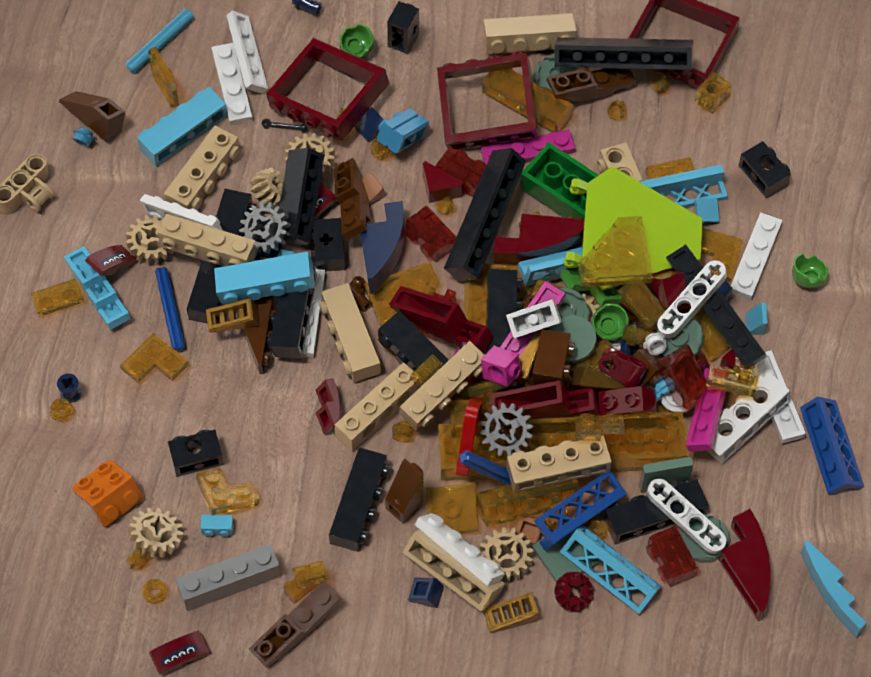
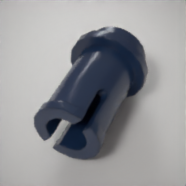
(309, 5)

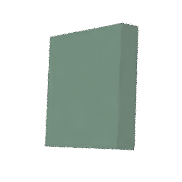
(671, 471)
(556, 562)

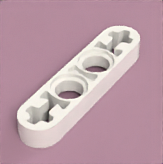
(689, 297)
(689, 513)

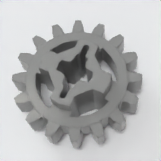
(269, 228)
(500, 419)

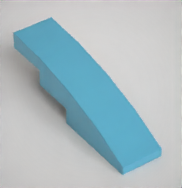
(97, 289)
(828, 580)

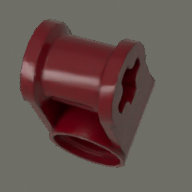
(624, 369)

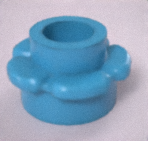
(83, 137)

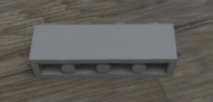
(228, 577)

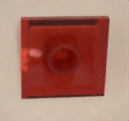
(683, 376)

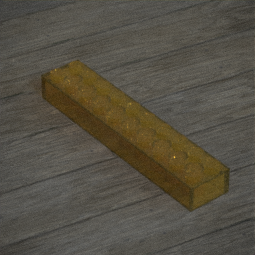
(645, 440)

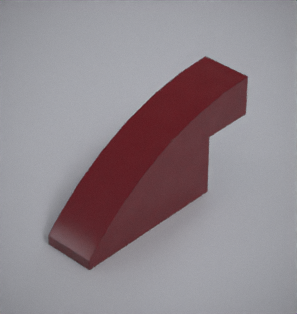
(538, 237)
(440, 318)
(548, 401)
(749, 563)

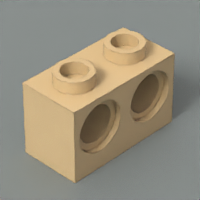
(624, 158)

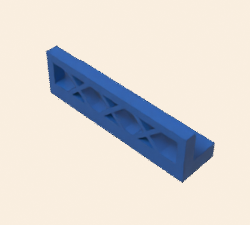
(828, 445)
(580, 518)

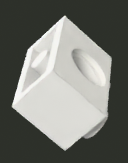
(534, 318)

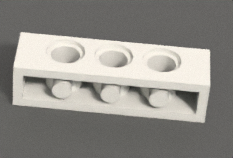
(742, 430)

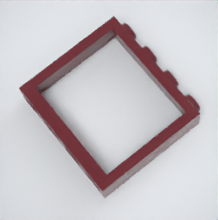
(700, 13)
(317, 50)
(491, 135)

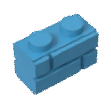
(402, 130)

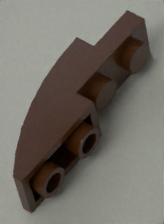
(588, 85)
(352, 198)
(296, 626)

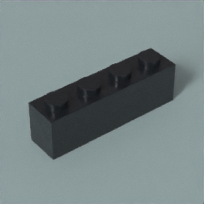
(301, 193)
(501, 300)
(291, 323)
(407, 342)
(358, 500)
(644, 517)

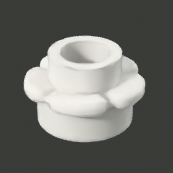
(655, 343)

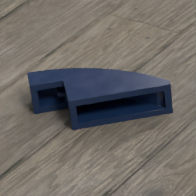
(383, 245)

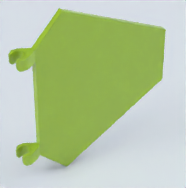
(619, 195)

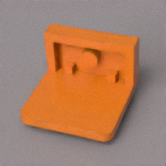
(108, 492)

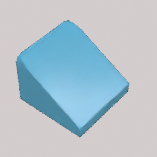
(707, 210)
(757, 319)

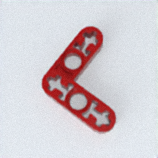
(471, 420)

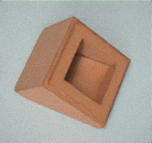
(373, 188)
(529, 528)

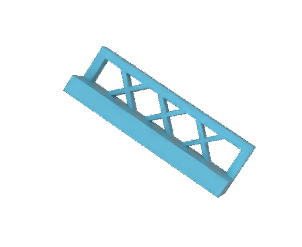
(689, 181)
(544, 267)
(617, 562)

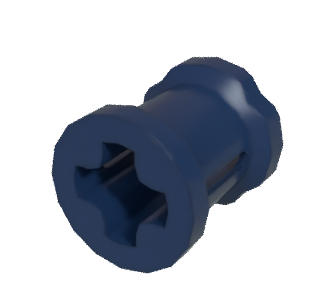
(69, 387)

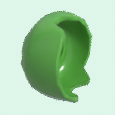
(357, 40)
(809, 271)
(610, 321)

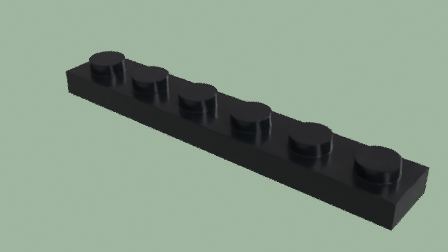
(719, 311)

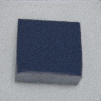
(369, 124)
(426, 592)

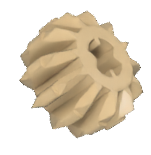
(267, 186)

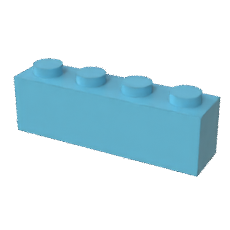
(182, 126)
(264, 278)

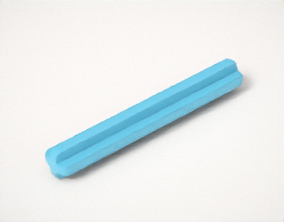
(160, 40)

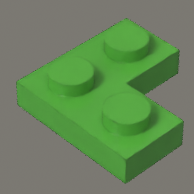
(571, 279)

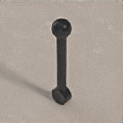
(266, 123)

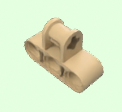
(34, 190)

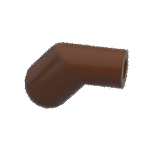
(357, 289)

